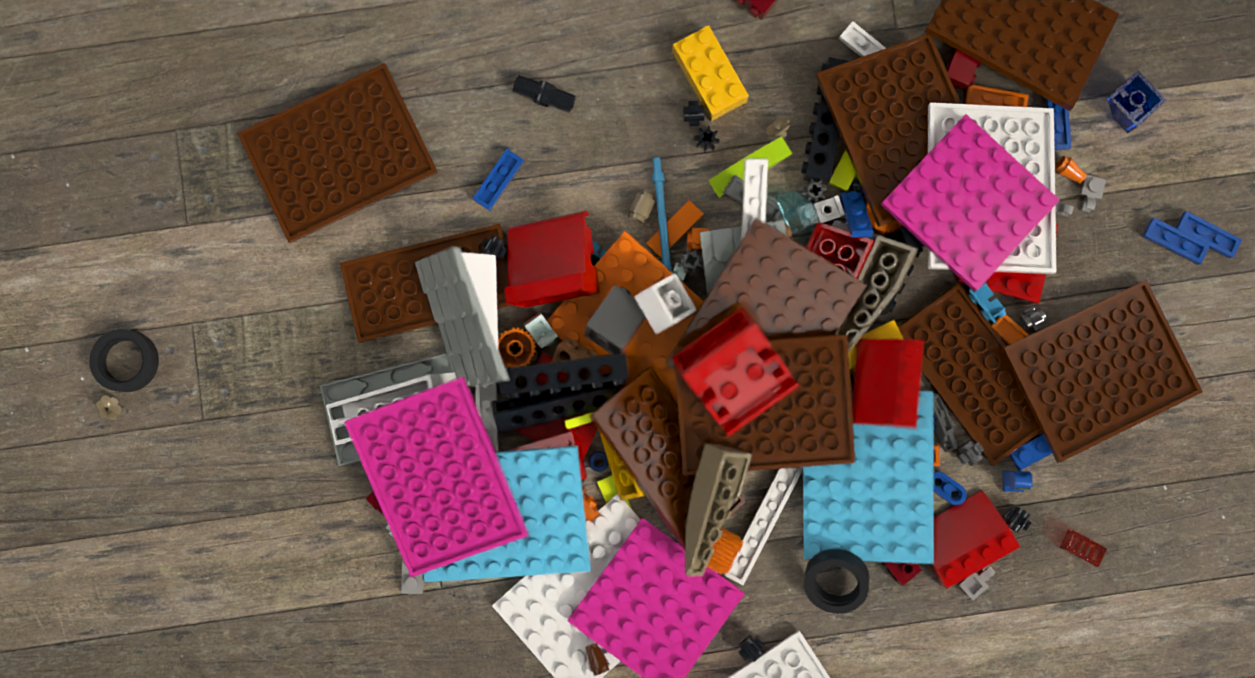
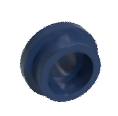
(598, 468)

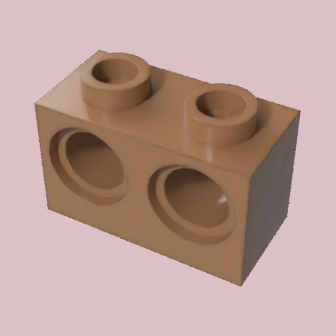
(575, 352)

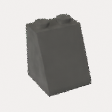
(615, 321)

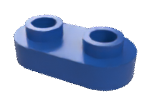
(945, 488)

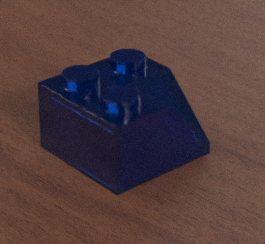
(1134, 101)

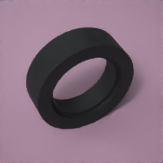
(99, 355)
(836, 603)

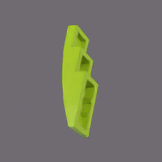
(773, 152)

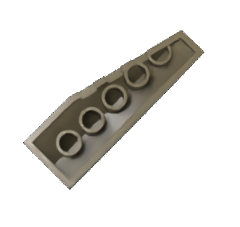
(883, 275)
(714, 490)

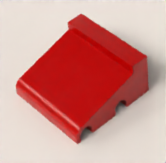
(550, 261)
(735, 371)

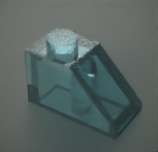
(797, 211)

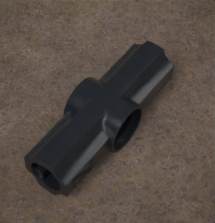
(544, 93)

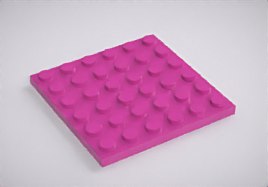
(970, 202)
(651, 610)

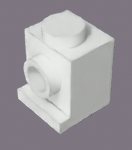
(835, 207)

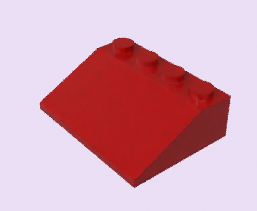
(840, 249)
(887, 383)
(969, 539)

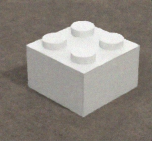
(665, 303)

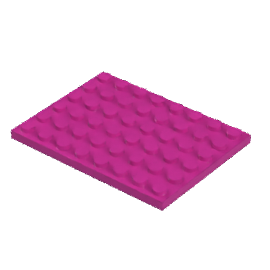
(437, 477)

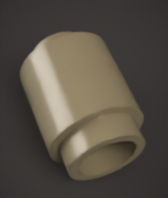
(641, 207)

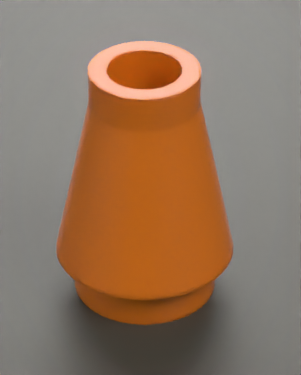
(1068, 168)

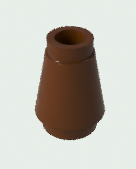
(596, 659)

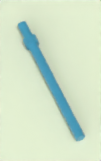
(658, 179)

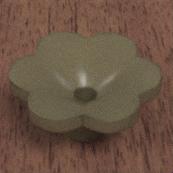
(778, 128)
(108, 407)

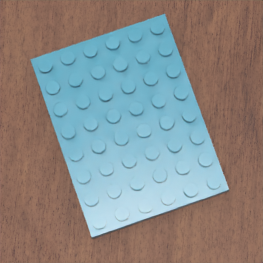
(879, 502)
(552, 506)

